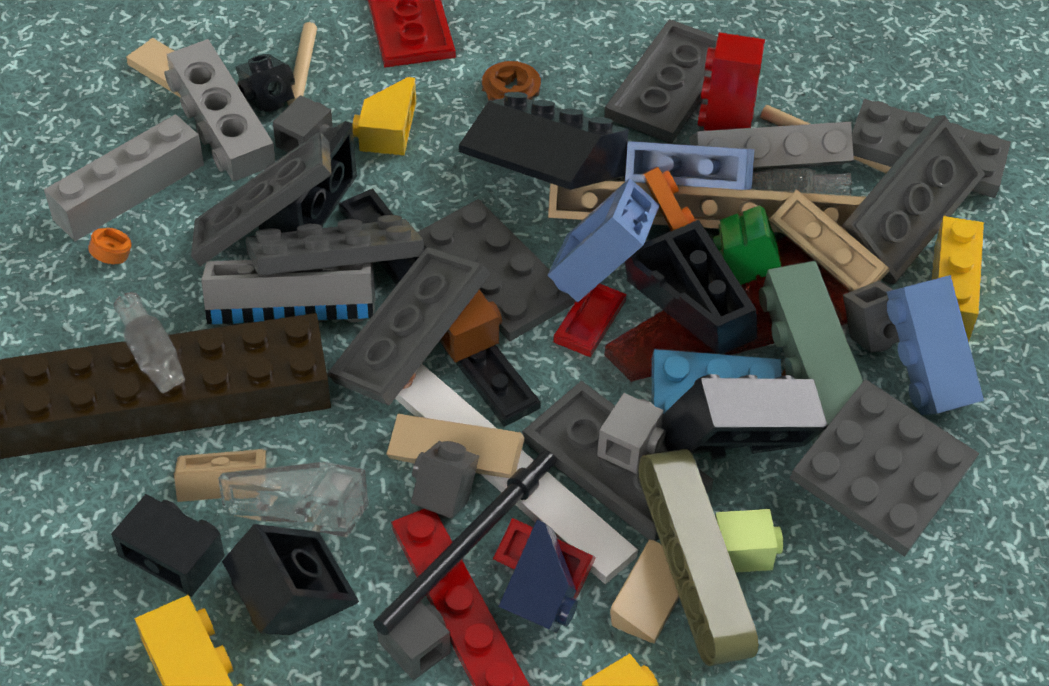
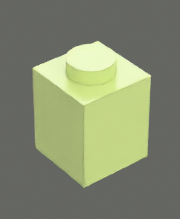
(750, 539)

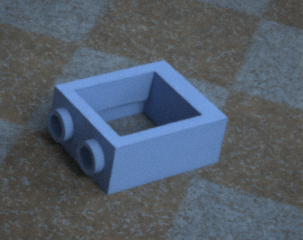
(603, 240)

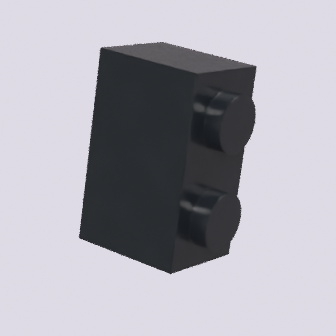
(169, 544)

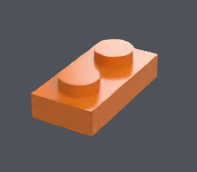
(663, 189)

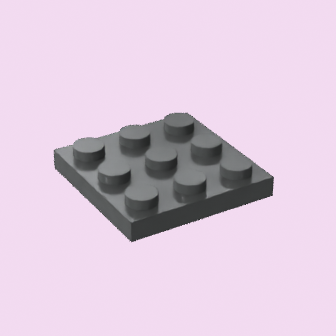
(884, 467)

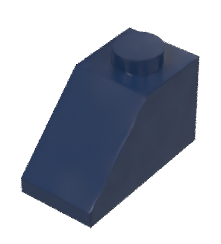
(541, 582)

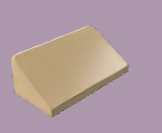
(198, 474)
(646, 595)

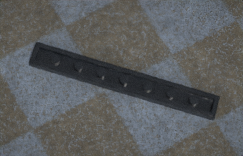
(486, 370)

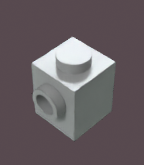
(631, 432)

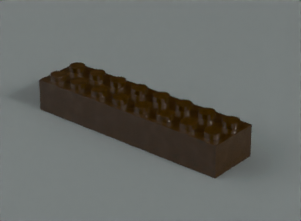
(105, 397)

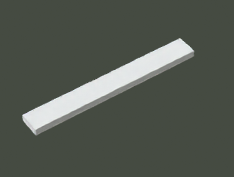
(549, 503)

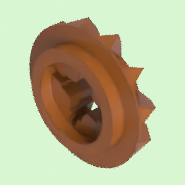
(504, 73)

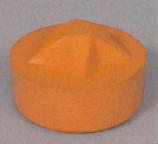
(109, 245)

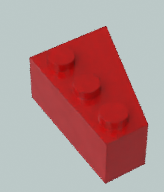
(732, 83)

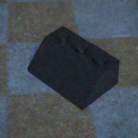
(321, 200)

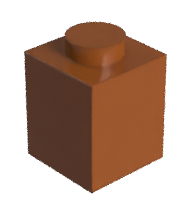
(473, 329)

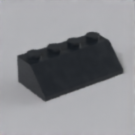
(547, 142)

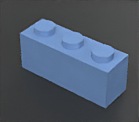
(692, 164)
(934, 346)

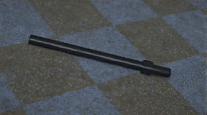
(520, 486)

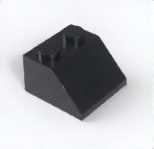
(287, 579)

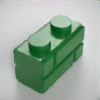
(748, 244)

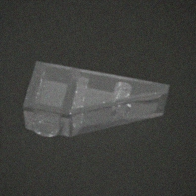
(301, 496)

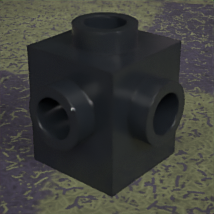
(255, 81)

